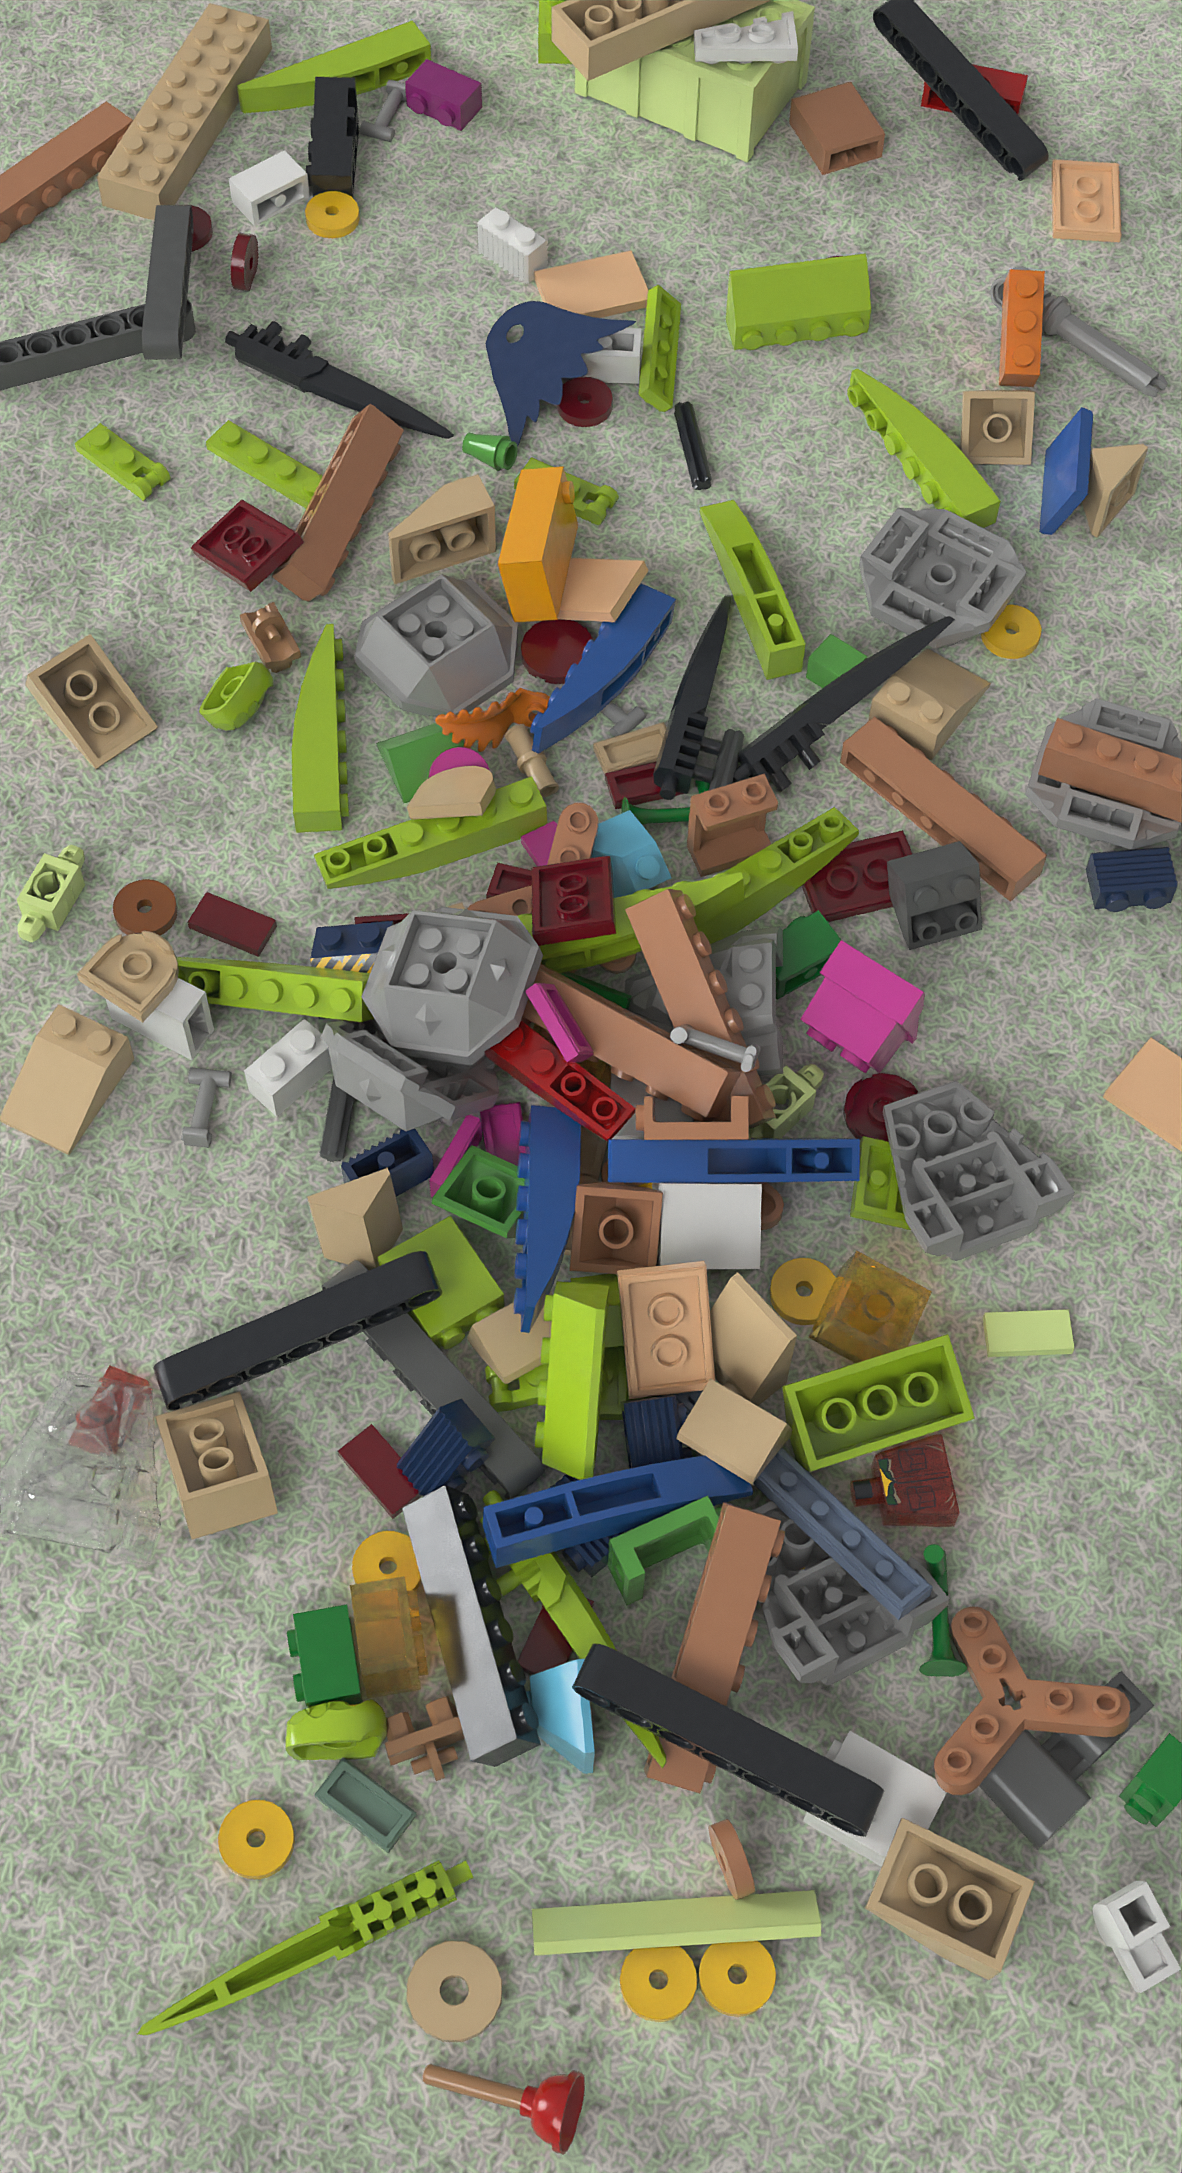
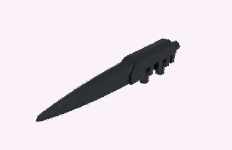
(310, 373)
(687, 721)
(805, 723)

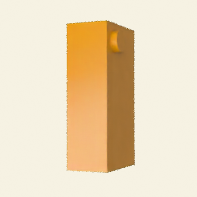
(538, 544)

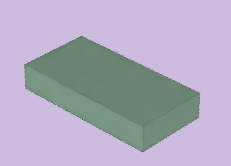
(365, 1805)

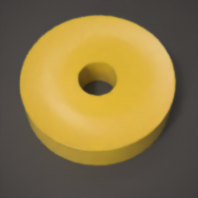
(334, 226)
(1013, 645)
(798, 1273)
(386, 1547)
(262, 1860)
(732, 1998)
(653, 2003)

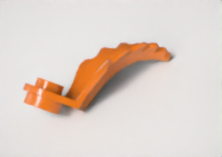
(493, 722)

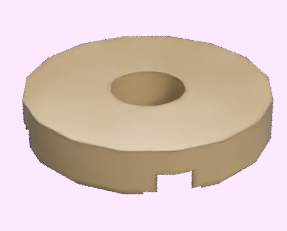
(458, 2021)

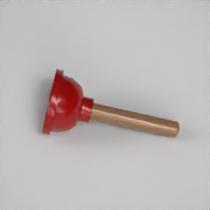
(551, 2106)

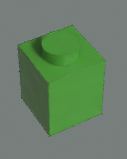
(832, 660)

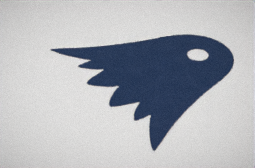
(541, 357)

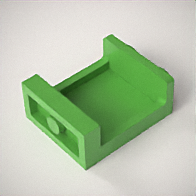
(658, 1541)

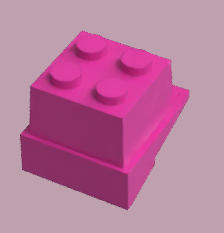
(862, 1009)

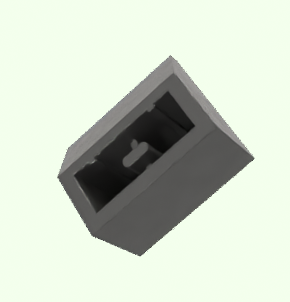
(936, 894)

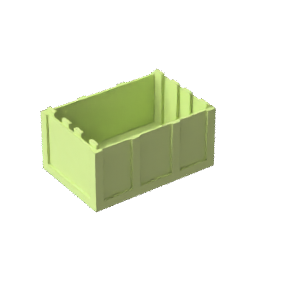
(716, 102)

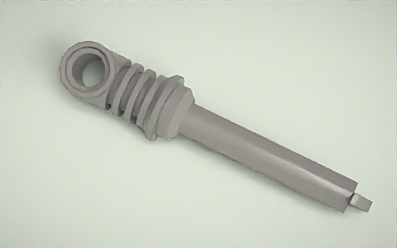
(1060, 321)

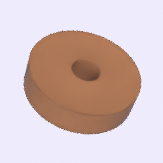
(731, 1859)

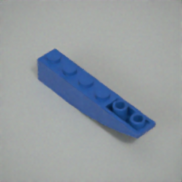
(605, 666)
(733, 1160)
(548, 1204)
(603, 1506)

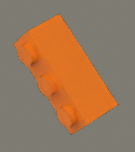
(1021, 328)

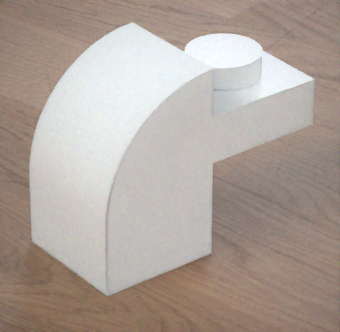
(1133, 1928)

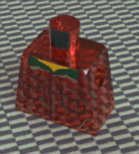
(910, 1485)

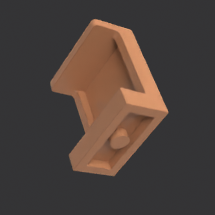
(729, 824)
(655, 1130)

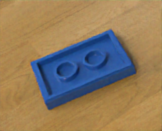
(1066, 472)

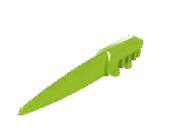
(553, 1585)
(338, 1934)

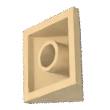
(1111, 483)
(357, 1219)
(505, 1347)
(733, 1431)

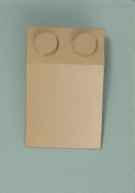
(444, 530)
(927, 700)
(90, 702)
(66, 1079)
(749, 1343)
(216, 1465)
(950, 1899)

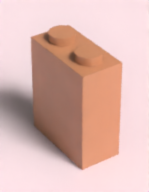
(836, 128)

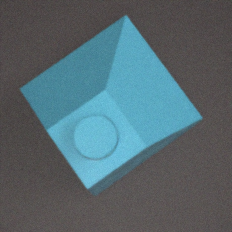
(633, 854)
(563, 1714)

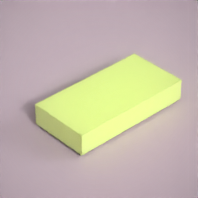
(1028, 1333)

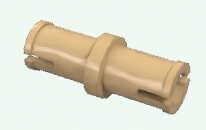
(530, 761)

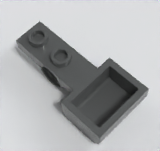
(1038, 1782)

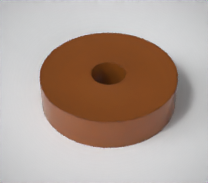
(140, 894)

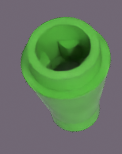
(493, 450)

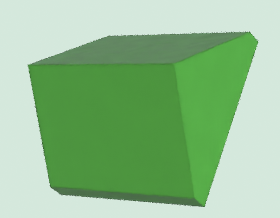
(411, 756)
(483, 1192)

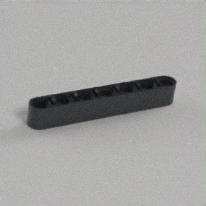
(961, 87)
(298, 1330)
(728, 1739)

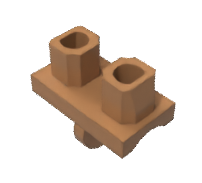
(271, 637)
(406, 1743)

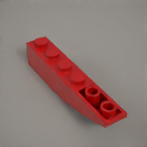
(561, 1083)

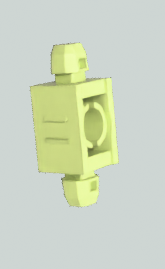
(52, 911)
(801, 1092)

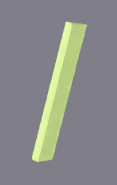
(675, 1922)

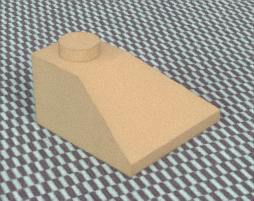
(997, 426)

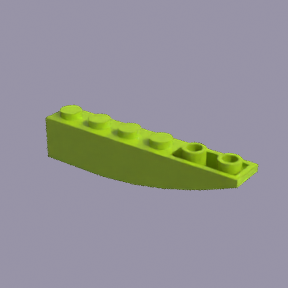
(372, 61)
(925, 452)
(755, 590)
(318, 741)
(434, 842)
(781, 870)
(709, 898)
(279, 987)

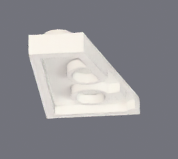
(758, 42)

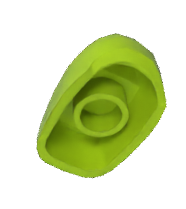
(236, 695)
(336, 1731)

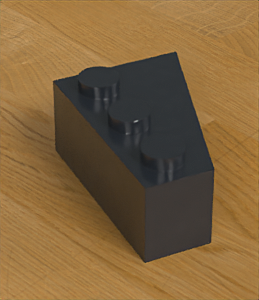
(333, 136)

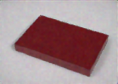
(247, 545)
(856, 878)
(573, 900)

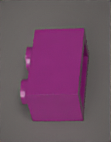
(443, 94)

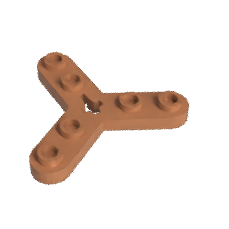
(572, 842)
(996, 1726)

